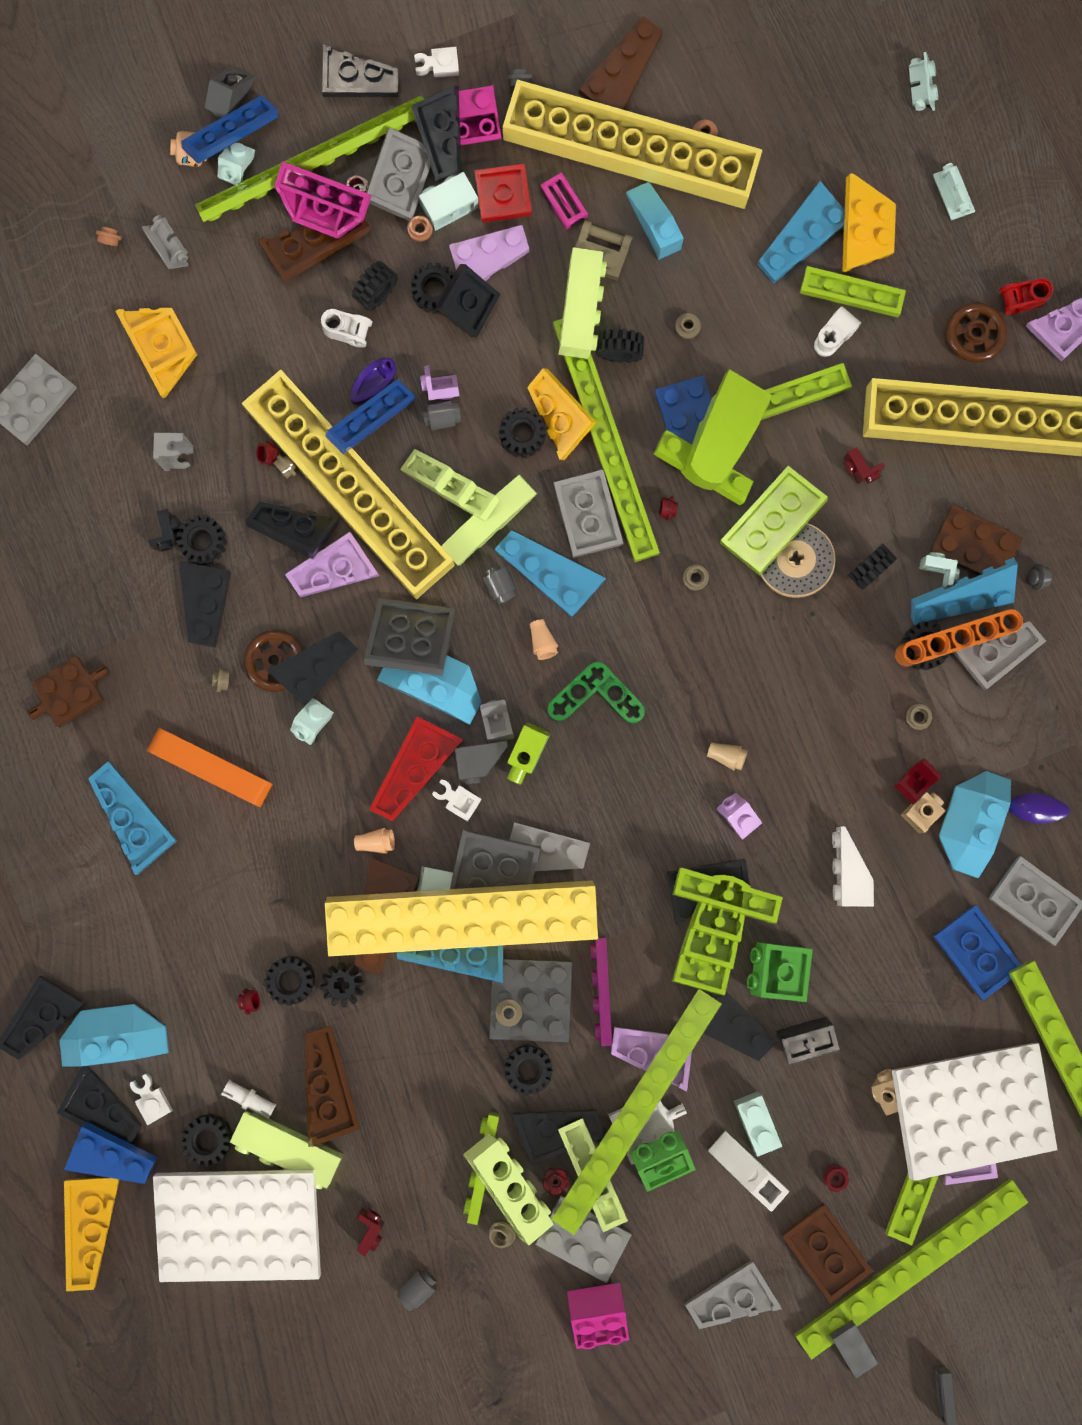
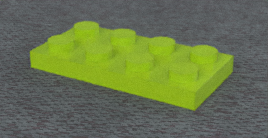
(774, 520)

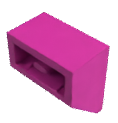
(478, 116)
(598, 1316)

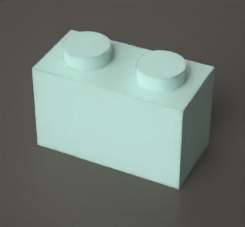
(448, 200)
(757, 1123)

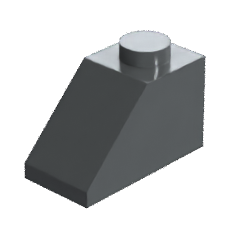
(228, 91)
(478, 761)

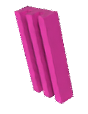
(574, 218)

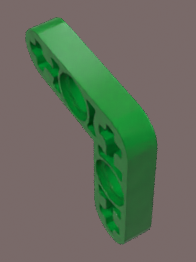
(601, 688)

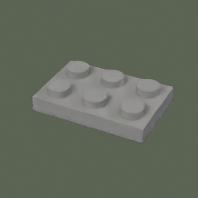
(399, 175)
(33, 399)
(588, 513)
(1036, 900)
(587, 1249)

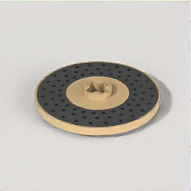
(813, 570)

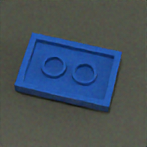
(684, 406)
(977, 952)

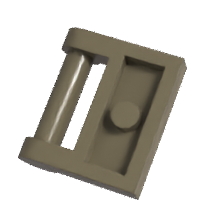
(614, 259)

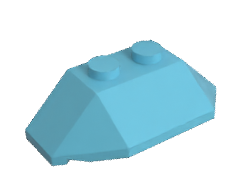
(451, 693)
(975, 822)
(112, 1036)

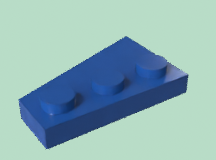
(109, 1156)

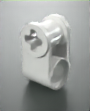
(348, 327)
(837, 330)

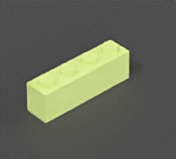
(581, 303)
(284, 1147)

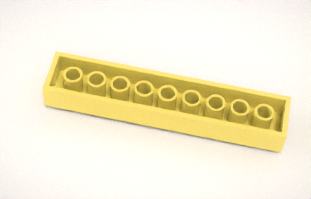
(631, 144)
(973, 417)
(349, 485)
(461, 918)

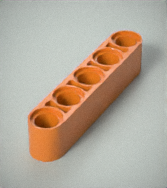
(969, 632)
(209, 767)

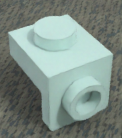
(233, 162)
(938, 563)
(310, 721)

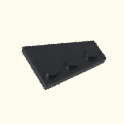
(294, 529)
(313, 667)
(685, 907)

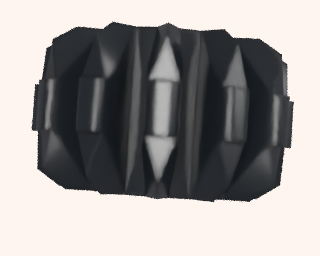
(337, 991)

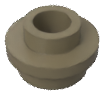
(684, 332)
(285, 466)
(699, 570)
(220, 679)
(926, 716)
(515, 1006)
(501, 1234)

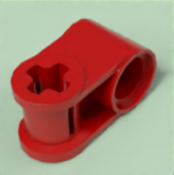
(1021, 297)

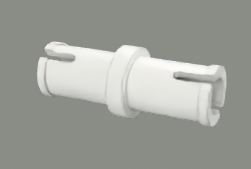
(248, 1099)

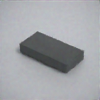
(853, 1349)
(945, 1395)

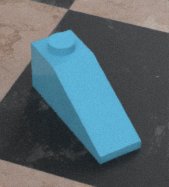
(655, 220)

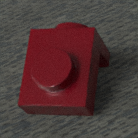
(856, 466)
(917, 780)
(371, 1238)

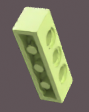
(482, 1159)

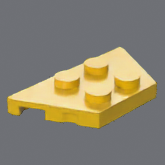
(867, 224)
(160, 344)

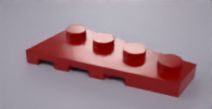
(417, 761)

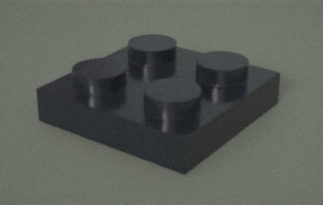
(468, 300)

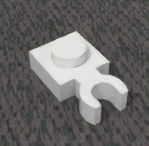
(442, 62)
(460, 801)
(152, 1103)

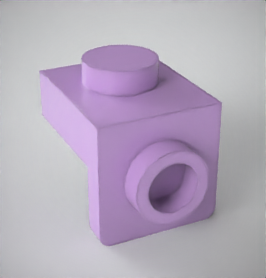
(439, 387)
(739, 815)

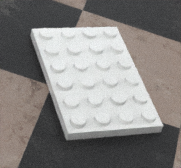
(974, 1110)
(237, 1225)

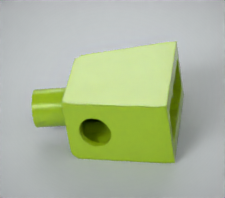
(531, 740)

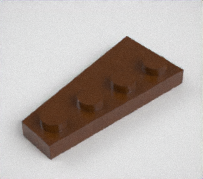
(622, 69)
(305, 247)
(384, 879)
(327, 1092)

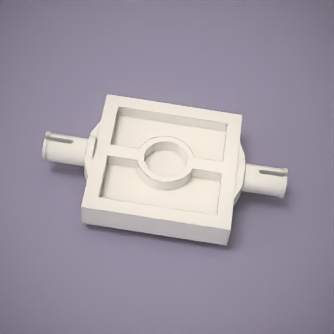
(658, 1124)

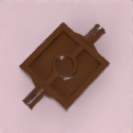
(67, 691)

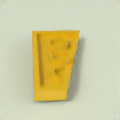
(87, 1222)

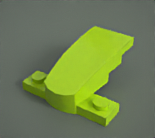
(719, 439)
(717, 926)

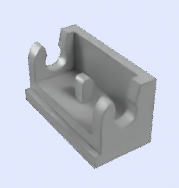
(169, 447)

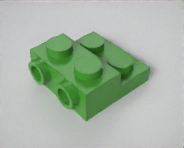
(780, 972)
(662, 1160)

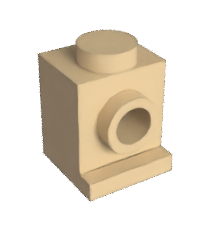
(915, 816)

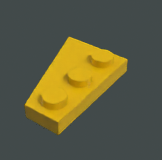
(561, 411)

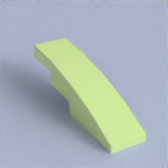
(449, 484)
(477, 532)
(580, 1149)

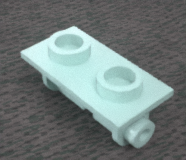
(922, 72)
(953, 192)

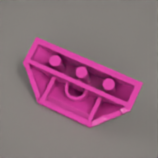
(320, 201)

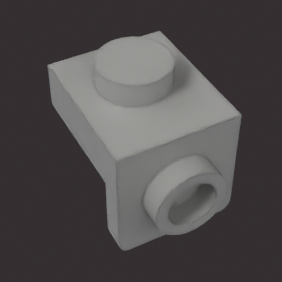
(496, 721)

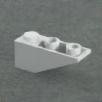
(853, 878)
(748, 1171)

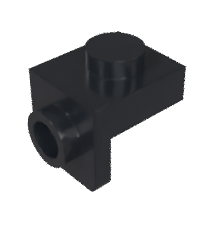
(169, 527)

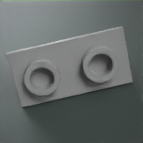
(168, 248)

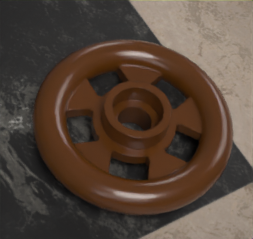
(995, 323)
(253, 653)

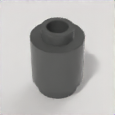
(442, 415)
(499, 584)
(417, 1289)

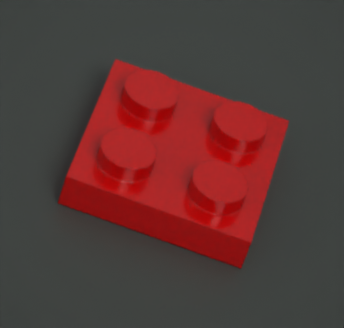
(503, 193)

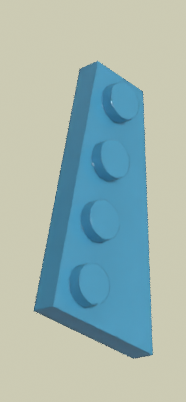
(808, 229)
(554, 575)
(982, 592)
(136, 825)
(474, 961)

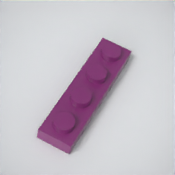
(601, 1003)

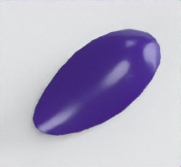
(372, 380)
(1038, 808)

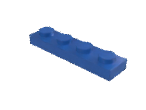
(229, 129)
(370, 416)

